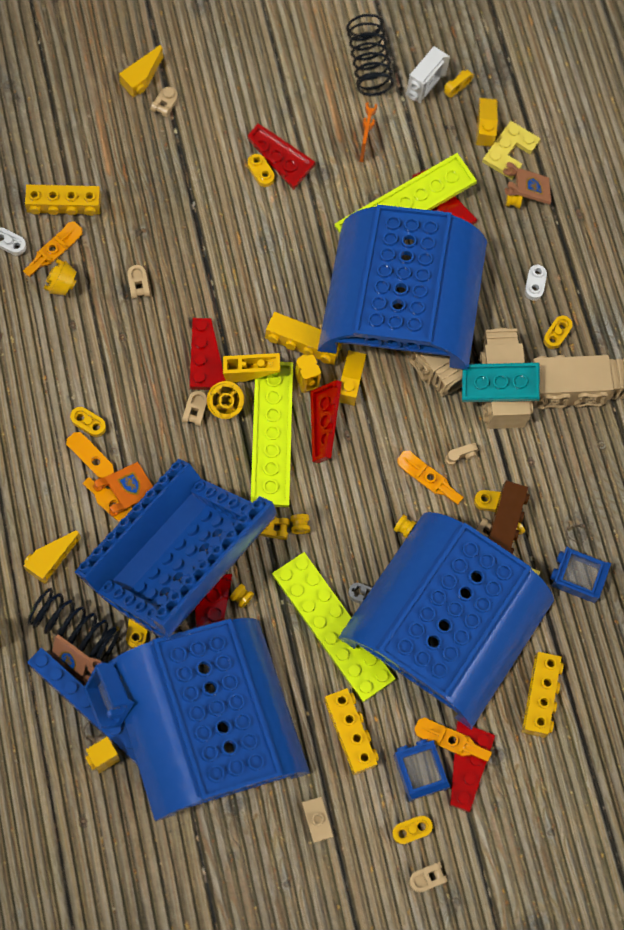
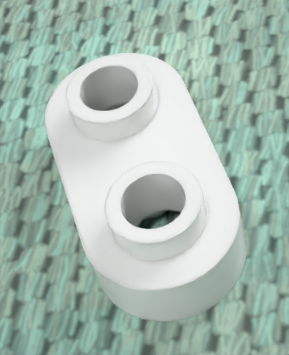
(10, 241)
(536, 281)

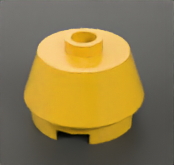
(61, 278)
(225, 400)

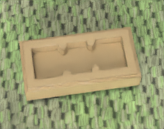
(317, 819)

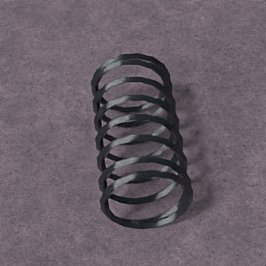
(367, 35)
(101, 644)

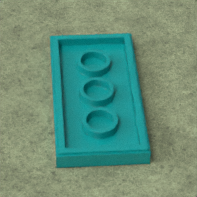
(501, 382)

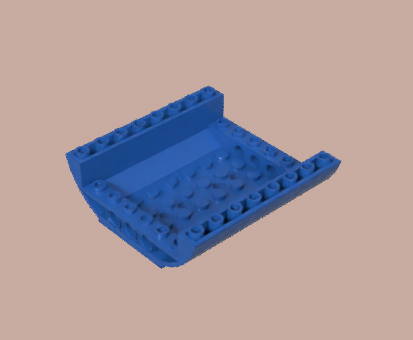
(438, 279)
(167, 541)
(425, 587)
(177, 720)

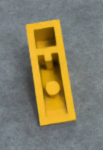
(139, 74)
(486, 122)
(250, 367)
(351, 377)
(49, 557)

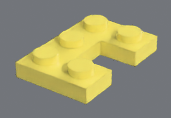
(511, 136)

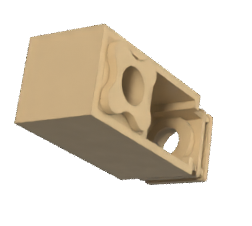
(502, 346)
(436, 371)
(579, 381)

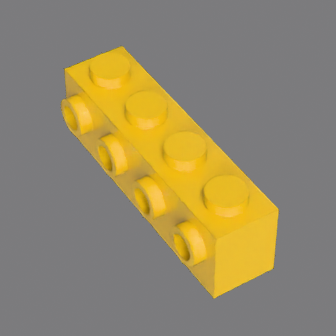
(63, 199)
(298, 337)
(541, 694)
(350, 731)

